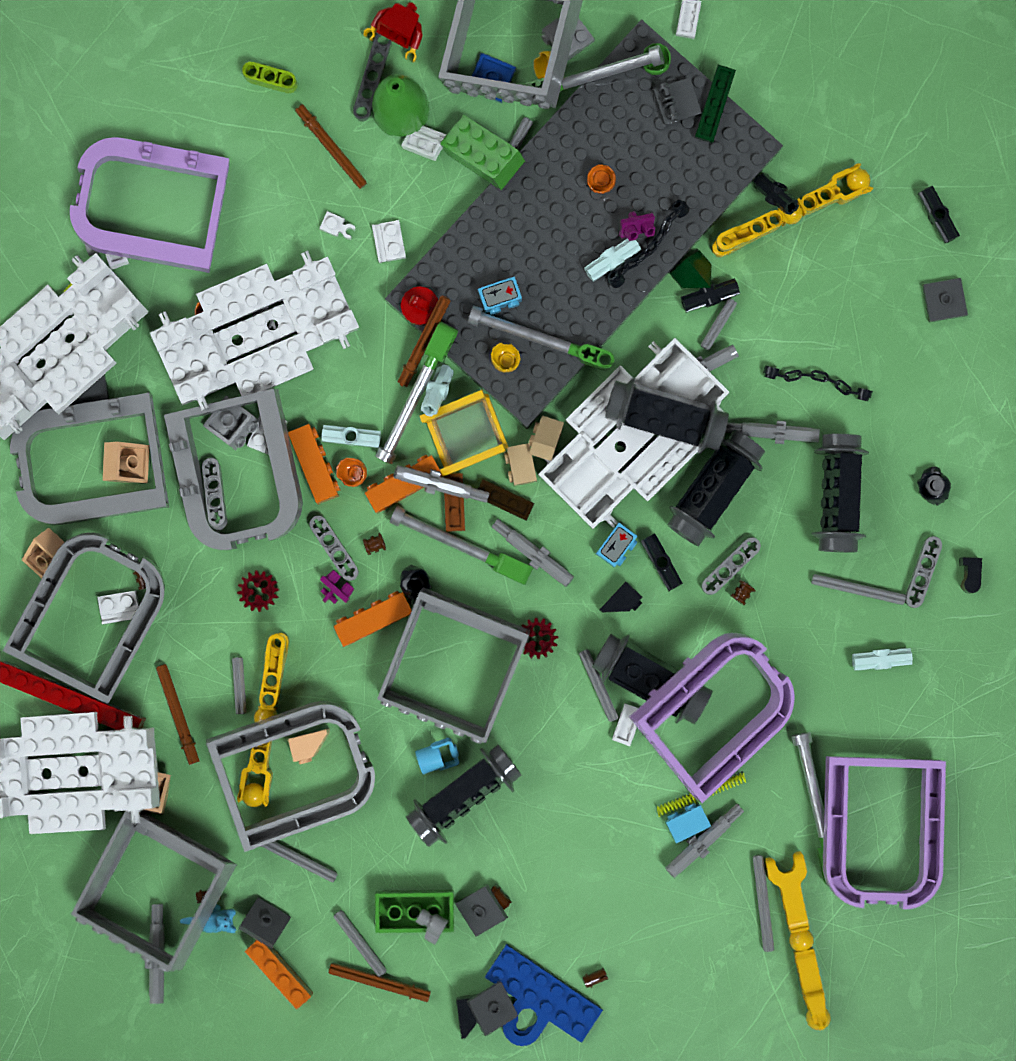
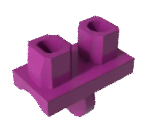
(637, 225)
(330, 581)

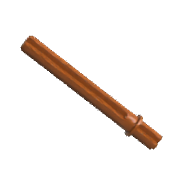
(314, 126)
(411, 367)
(177, 714)
(379, 982)

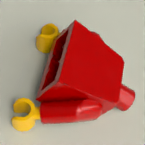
(398, 25)

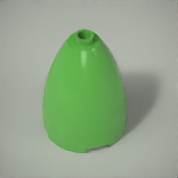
(400, 105)

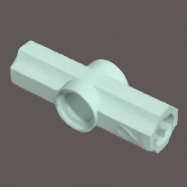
(612, 259)
(437, 390)
(338, 435)
(882, 659)

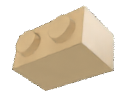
(545, 438)
(521, 465)

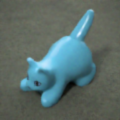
(218, 921)

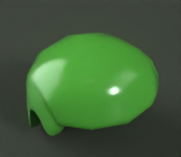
(660, 69)

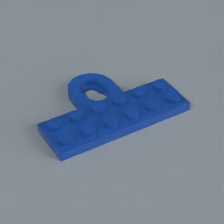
(544, 995)

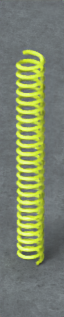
(686, 798)

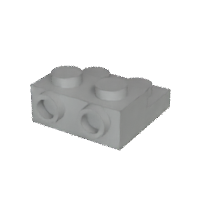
(581, 39)
(232, 425)

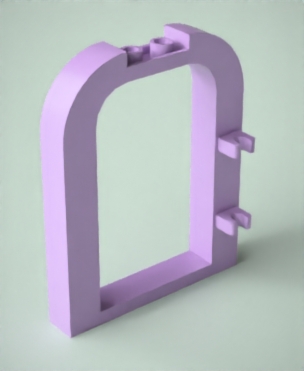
(157, 157)
(746, 741)
(930, 838)

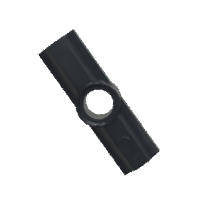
(776, 193)
(933, 203)
(710, 296)
(668, 573)

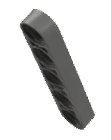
(368, 84)

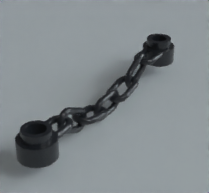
(615, 277)
(863, 394)

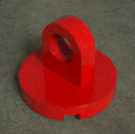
(418, 305)

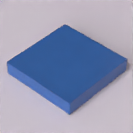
(493, 69)

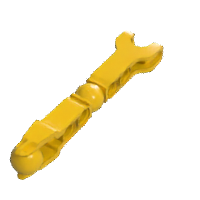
(739, 236)
(275, 658)
(801, 938)

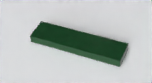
(715, 103)

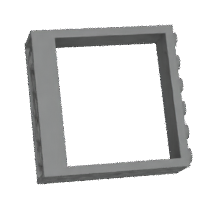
(509, 92)
(472, 617)
(109, 861)

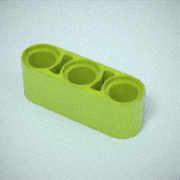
(261, 73)

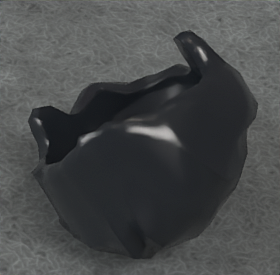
(934, 486)
(412, 581)

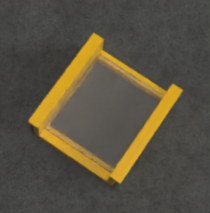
(466, 432)

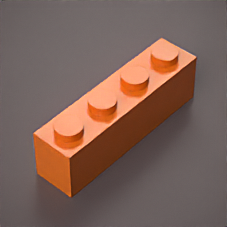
(313, 464)
(395, 490)
(373, 619)
(279, 973)

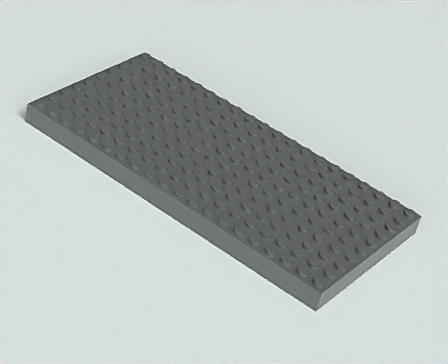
(554, 225)

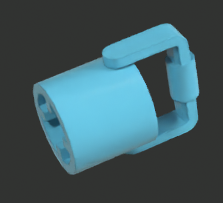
(431, 758)

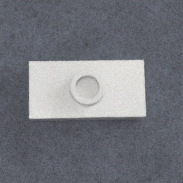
(688, 18)
(625, 727)

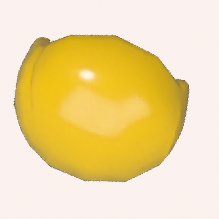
(541, 63)
(505, 357)

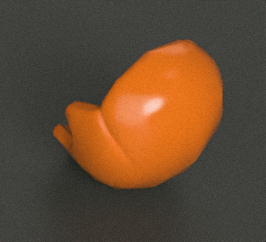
(601, 179)
(351, 472)

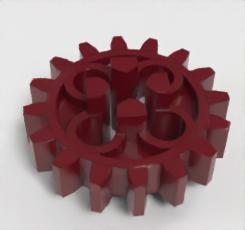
(257, 580)
(546, 646)

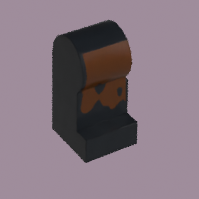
(972, 574)

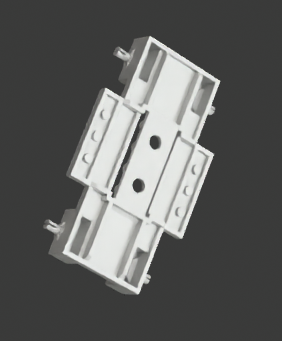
(102, 314)
(199, 357)
(590, 476)
(122, 768)

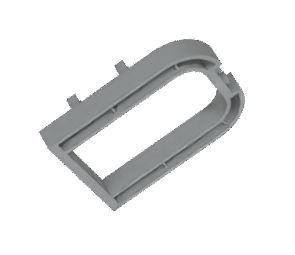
(81, 415)
(281, 459)
(129, 641)
(308, 815)

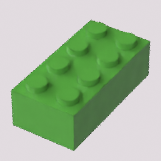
(482, 152)
(400, 909)

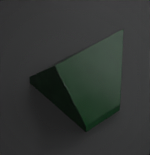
(693, 272)

